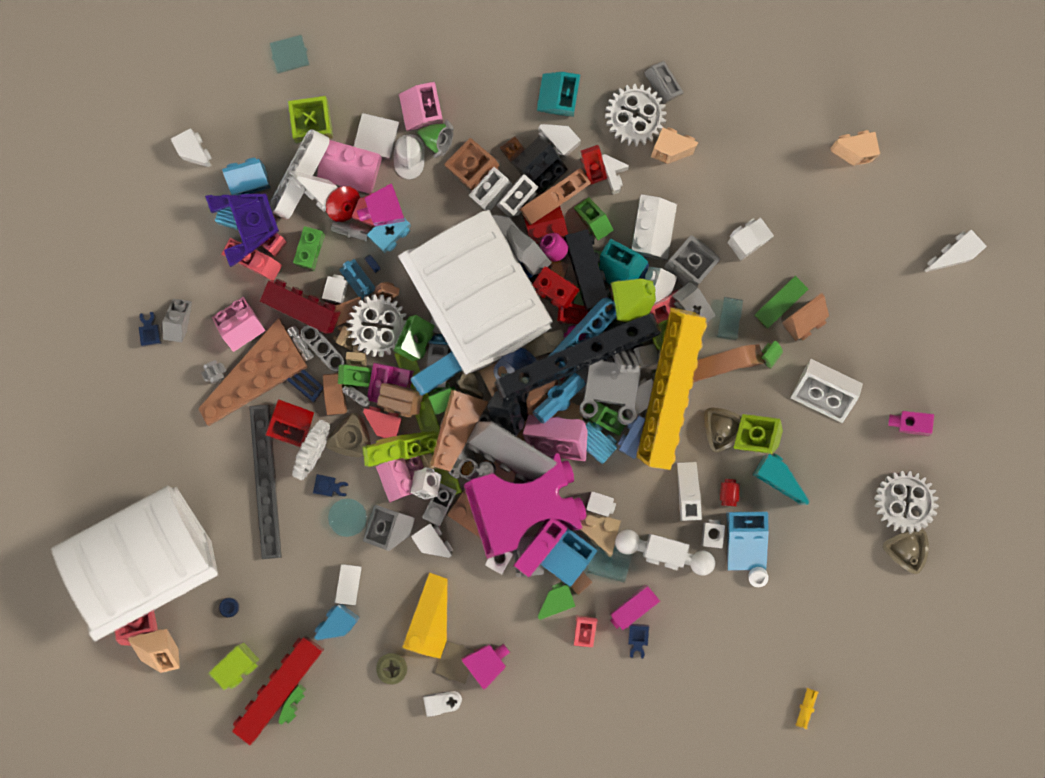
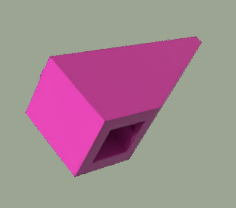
(540, 546)

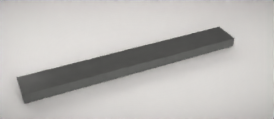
(265, 483)

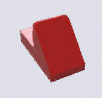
(593, 164)
(572, 314)

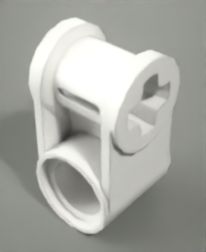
(438, 702)

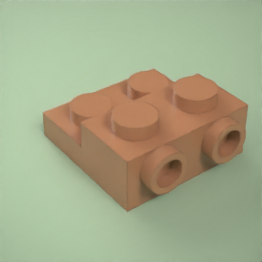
(471, 164)

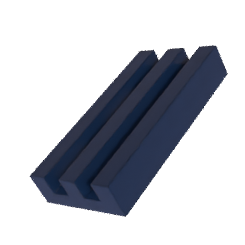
(316, 393)

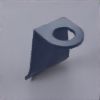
(514, 361)

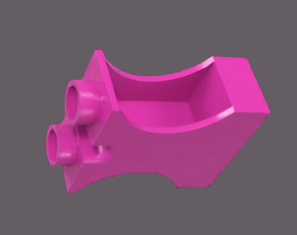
(508, 509)

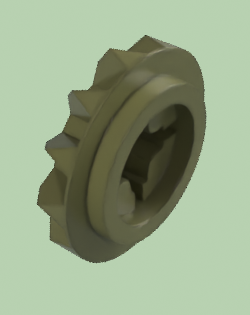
(386, 676)

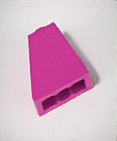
(634, 607)

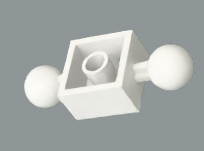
(666, 551)

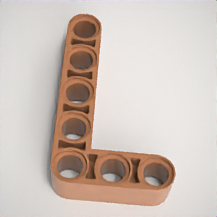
(728, 361)

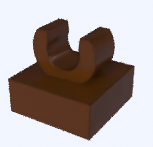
(512, 149)

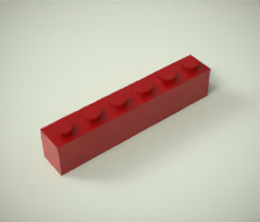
(277, 690)

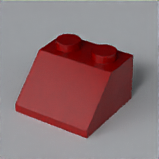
(550, 223)

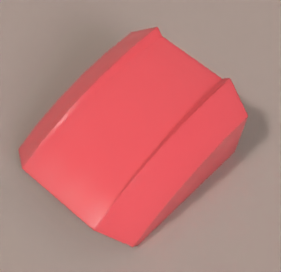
(141, 625)

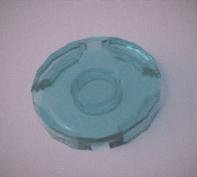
(347, 517)

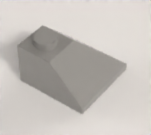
(387, 528)

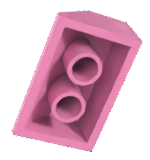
(350, 166)
(557, 436)

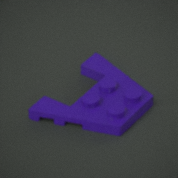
(253, 220)

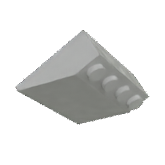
(508, 451)

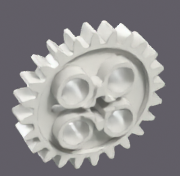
(644, 100)
(379, 309)
(311, 450)
(923, 505)

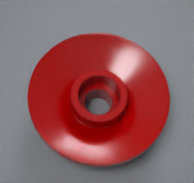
(338, 200)

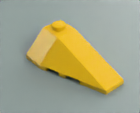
(429, 624)

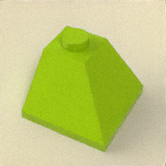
(633, 298)
(758, 434)

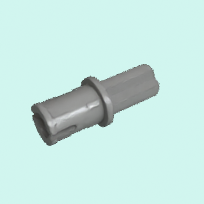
(350, 230)
(486, 468)

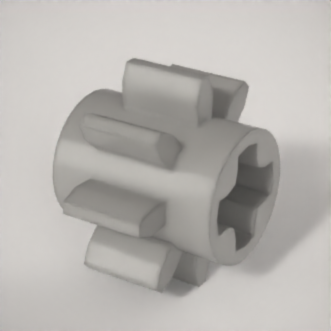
(213, 372)

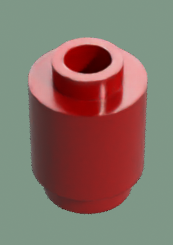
(729, 492)

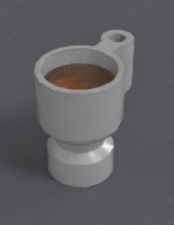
(466, 469)

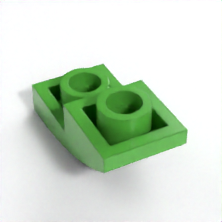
(772, 353)
(289, 708)

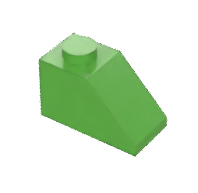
(593, 218)
(606, 418)
(556, 601)

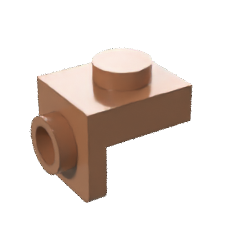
(386, 289)

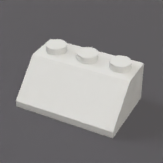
(653, 227)
(827, 391)

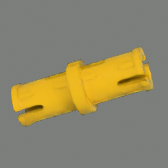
(806, 708)

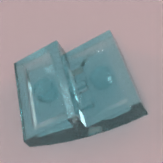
(610, 567)

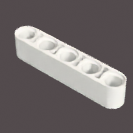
(305, 161)

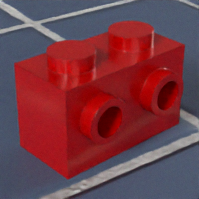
(555, 287)

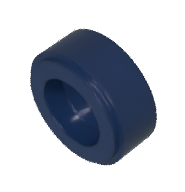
(372, 263)
(229, 607)

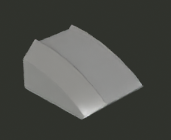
(527, 251)
(692, 262)

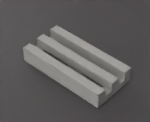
(628, 359)

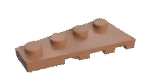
(457, 425)

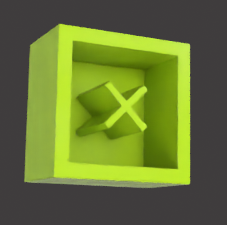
(308, 115)
(232, 668)

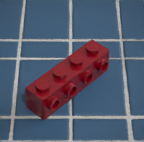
(300, 306)

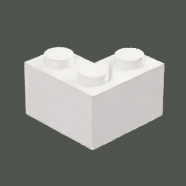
(750, 238)

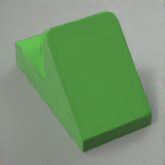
(354, 376)

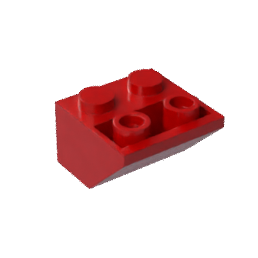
(289, 423)

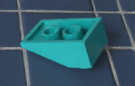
(778, 476)

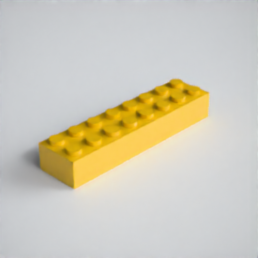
(671, 388)

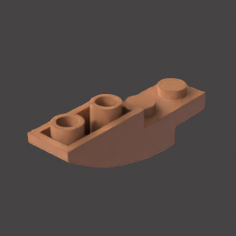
(555, 196)

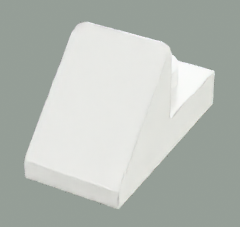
(613, 167)

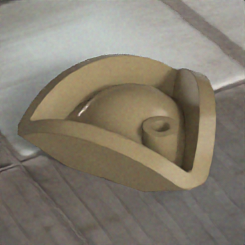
(471, 384)
(721, 428)
(349, 437)
(909, 550)

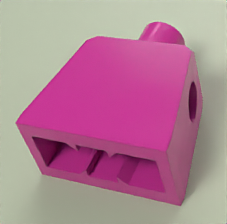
(382, 207)
(921, 422)
(486, 663)

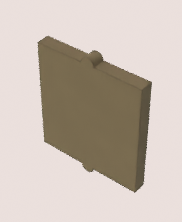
(451, 662)

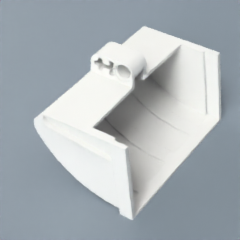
(477, 292)
(135, 561)

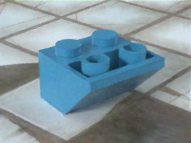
(246, 177)
(569, 557)
(338, 624)

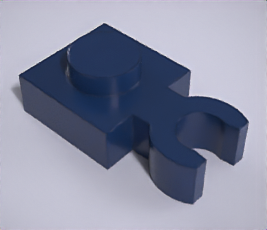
(149, 333)
(326, 486)
(638, 636)

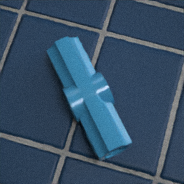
(559, 398)

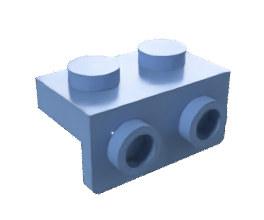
(630, 442)

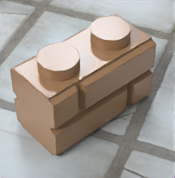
(399, 398)

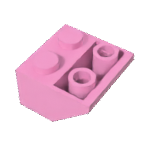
(420, 106)
(238, 324)
(398, 476)

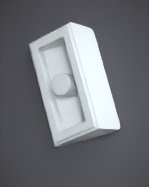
(348, 584)

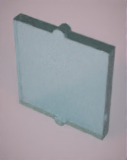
(289, 54)

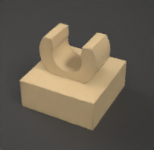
(343, 339)
(356, 358)

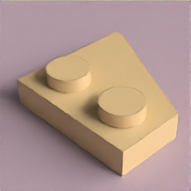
(601, 531)

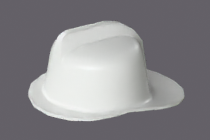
(409, 156)

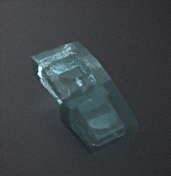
(730, 318)

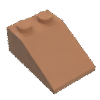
(807, 318)

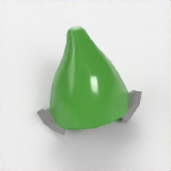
(437, 137)

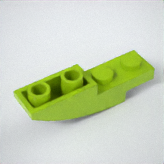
(399, 447)

